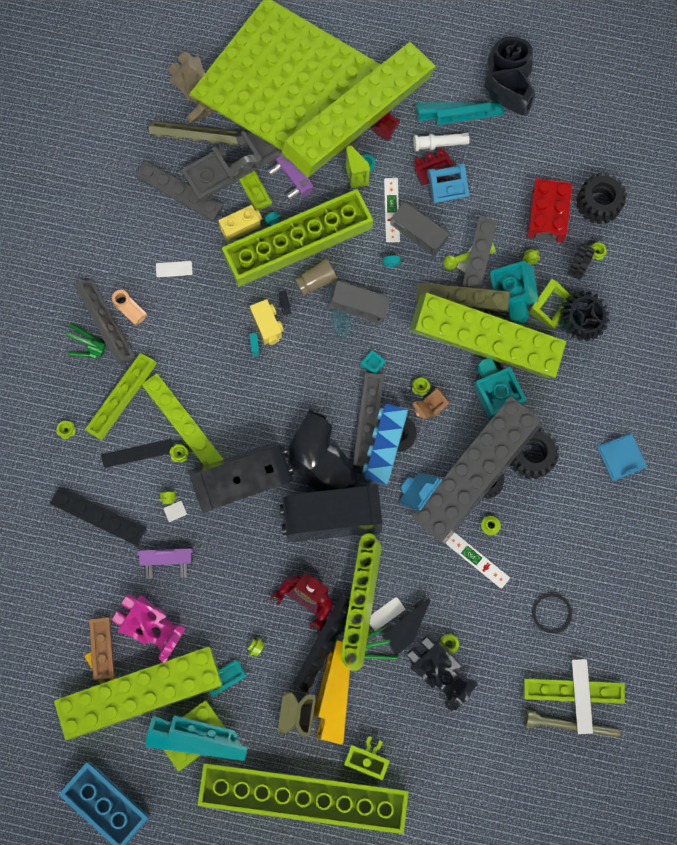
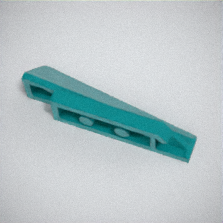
(456, 111)
(194, 738)

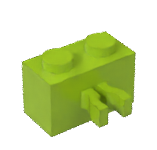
(367, 762)

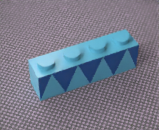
(386, 444)

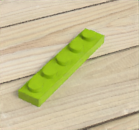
(120, 396)
(564, 691)

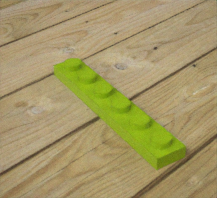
(181, 420)

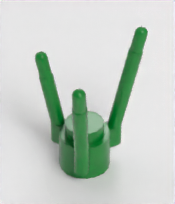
(95, 346)
(374, 644)

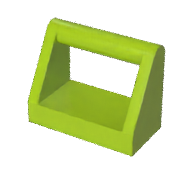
(357, 168)
(536, 311)

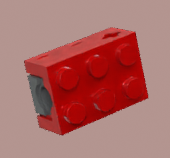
(549, 210)

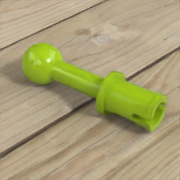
(450, 262)

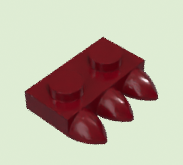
(431, 163)

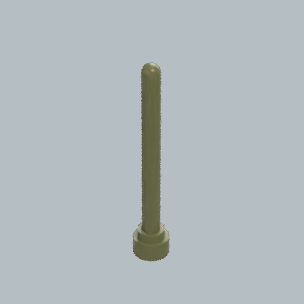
(533, 719)

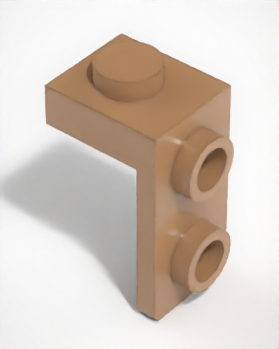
(431, 405)

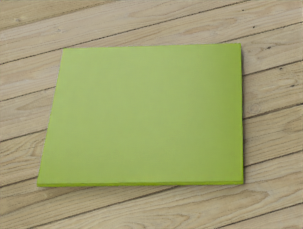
(280, 74)

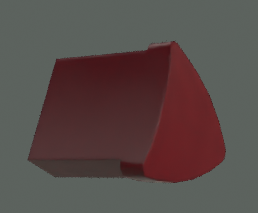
(386, 126)

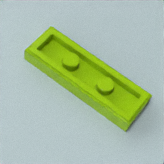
(255, 191)

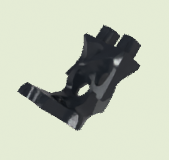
(433, 658)

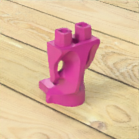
(141, 618)

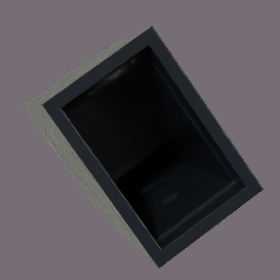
(241, 476)
(332, 513)

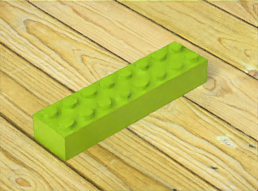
(297, 237)
(487, 335)
(138, 693)

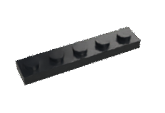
(98, 516)
(323, 645)

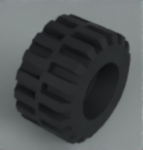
(606, 186)
(540, 469)

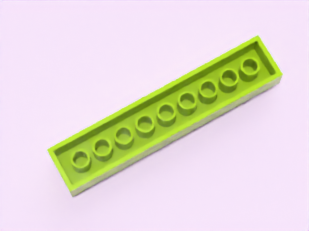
(358, 109)
(303, 798)

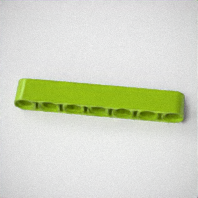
(362, 610)

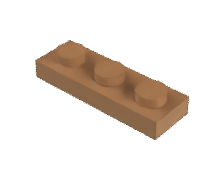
(101, 648)

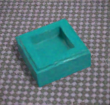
(254, 345)
(373, 362)

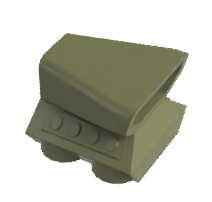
(296, 714)

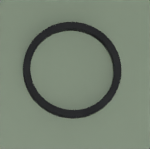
(569, 609)

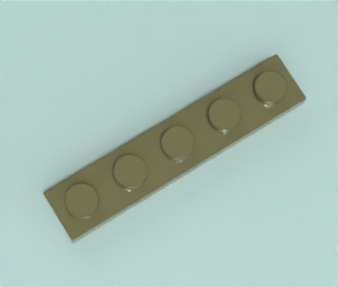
(195, 133)
(468, 297)

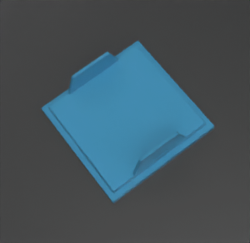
(622, 456)
(418, 490)

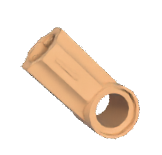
(129, 307)

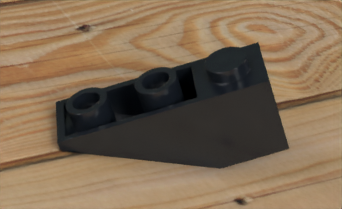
(405, 631)

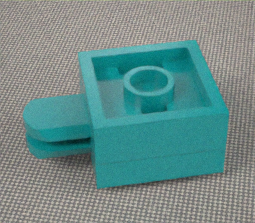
(521, 283)
(496, 387)

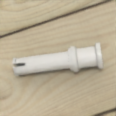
(432, 141)

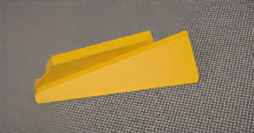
(332, 698)

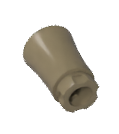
(316, 277)

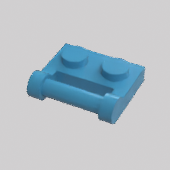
(449, 189)

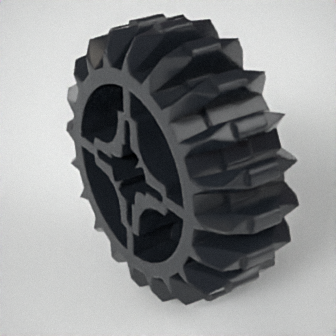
(593, 304)

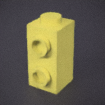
(240, 223)
(264, 318)

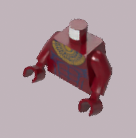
(308, 593)

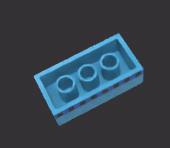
(104, 805)

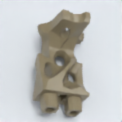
(186, 79)

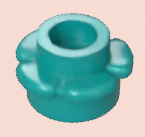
(272, 219)

